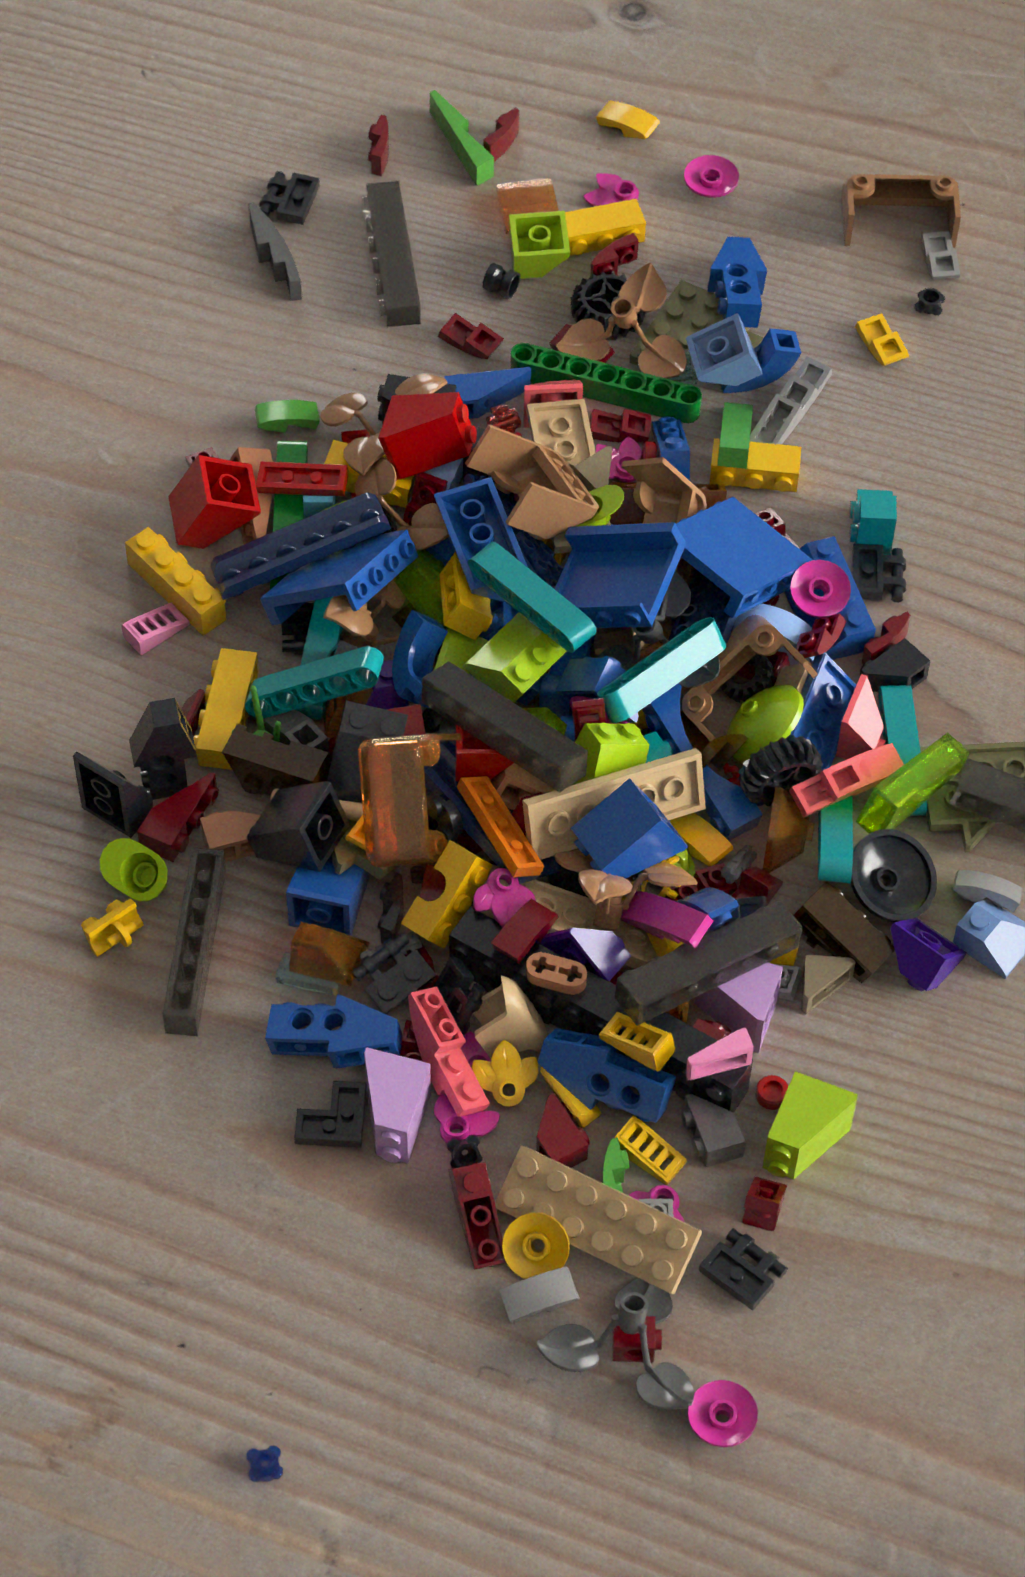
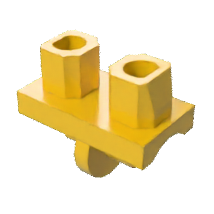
(113, 927)

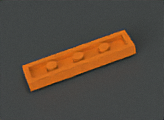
(500, 826)

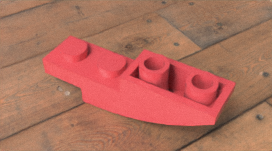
(846, 779)
(441, 1045)

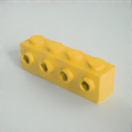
(176, 580)
(225, 705)

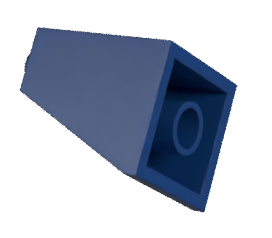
(626, 833)
(326, 897)

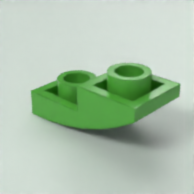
(281, 413)
(614, 1165)

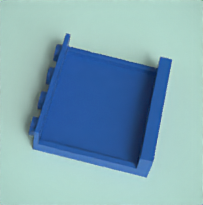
(740, 554)
(620, 571)
(349, 572)

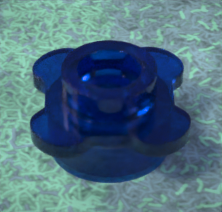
(269, 1472)

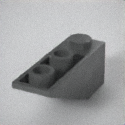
(297, 728)

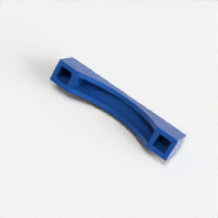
(724, 801)

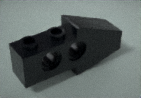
(160, 746)

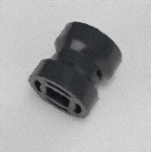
(499, 280)

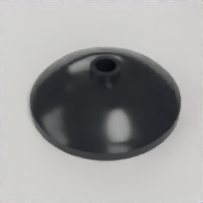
(903, 867)

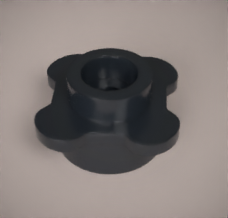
(930, 301)
(457, 1146)

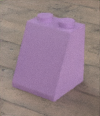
(745, 1001)
(397, 1101)

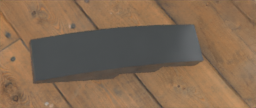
(273, 248)

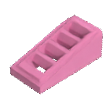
(144, 643)
(721, 1056)

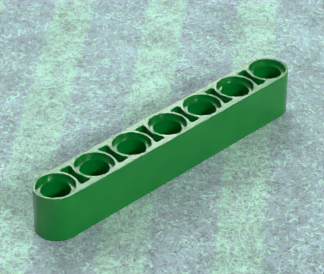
(611, 383)
(288, 507)

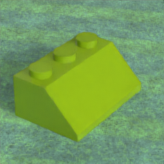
(515, 658)

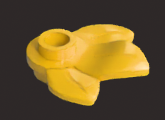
(504, 1069)

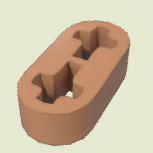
(556, 973)

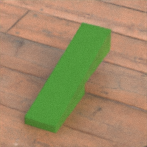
(454, 126)
(735, 435)

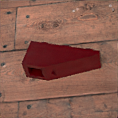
(173, 820)
(477, 1214)

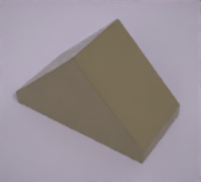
(595, 470)
(823, 977)

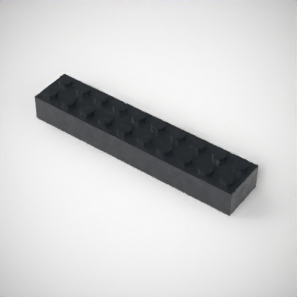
(590, 1009)

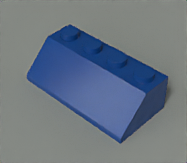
(473, 520)
(858, 625)

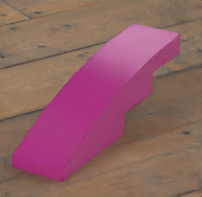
(666, 918)

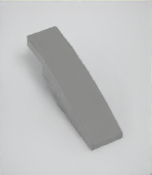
(792, 403)

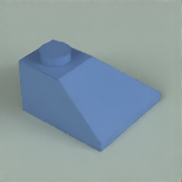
(724, 353)
(992, 937)

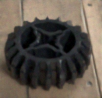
(594, 300)
(778, 765)

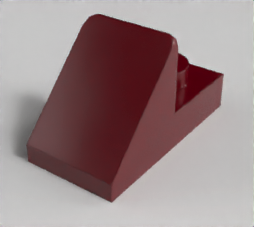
(756, 883)
(764, 1203)

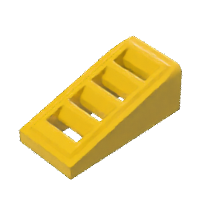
(653, 1054)
(641, 1159)

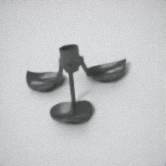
(673, 605)
(574, 1349)

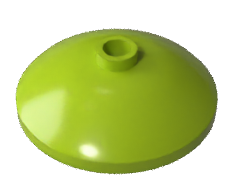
(766, 718)

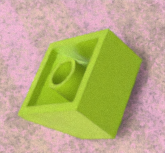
(538, 242)

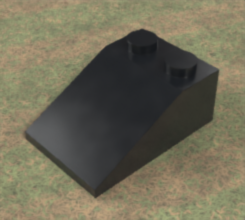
(356, 725)
(111, 795)

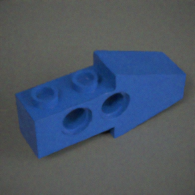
(738, 280)
(345, 1046)
(580, 1058)

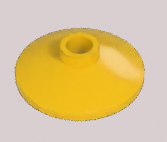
(519, 1246)

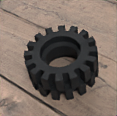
(761, 679)

